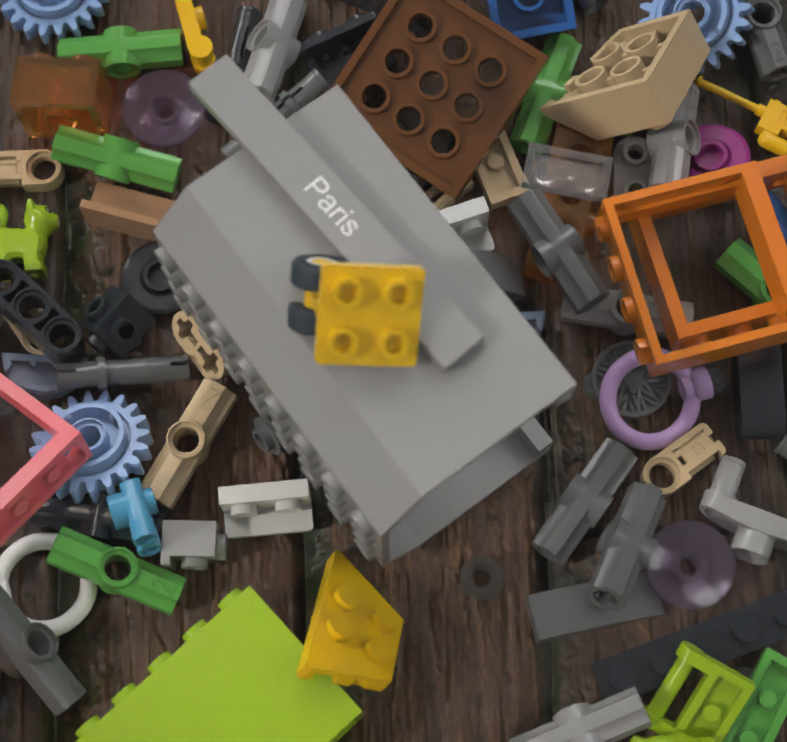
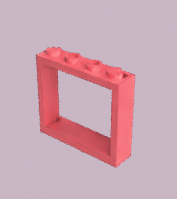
(46, 469)

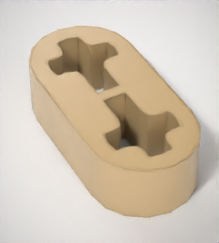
(187, 335)

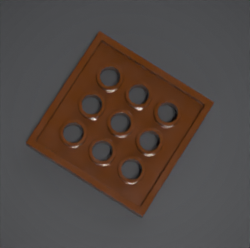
(496, 100)

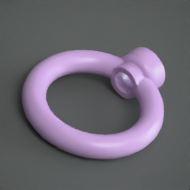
(693, 385)

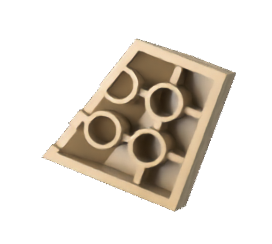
(634, 79)

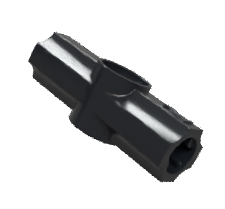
(87, 518)

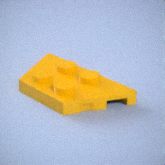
(351, 630)

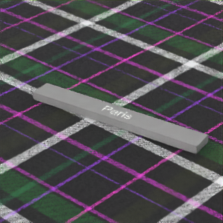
(325, 199)

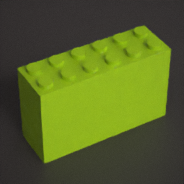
(229, 686)

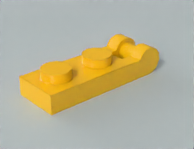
(199, 46)

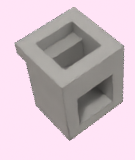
(192, 544)

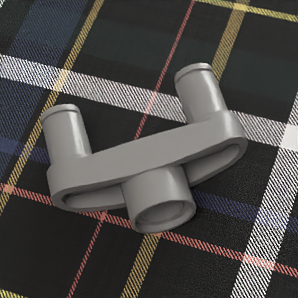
(754, 528)

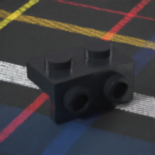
(332, 49)

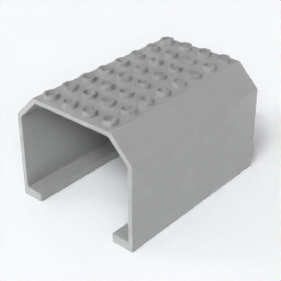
(386, 442)

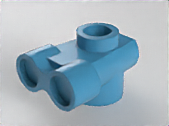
(134, 509)

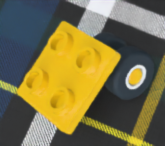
(358, 310)

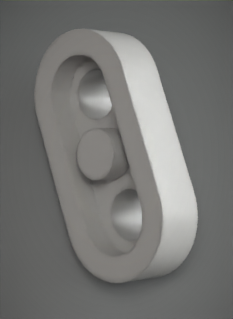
(627, 172)

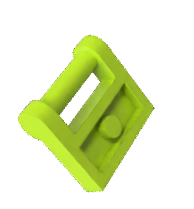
(711, 705)

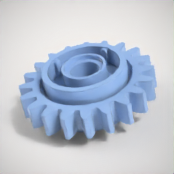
(51, 16)
(719, 25)
(118, 439)

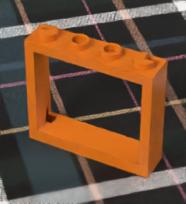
(766, 237)
(678, 331)

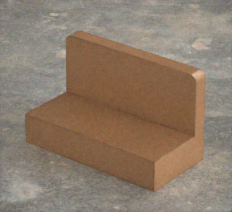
(125, 210)

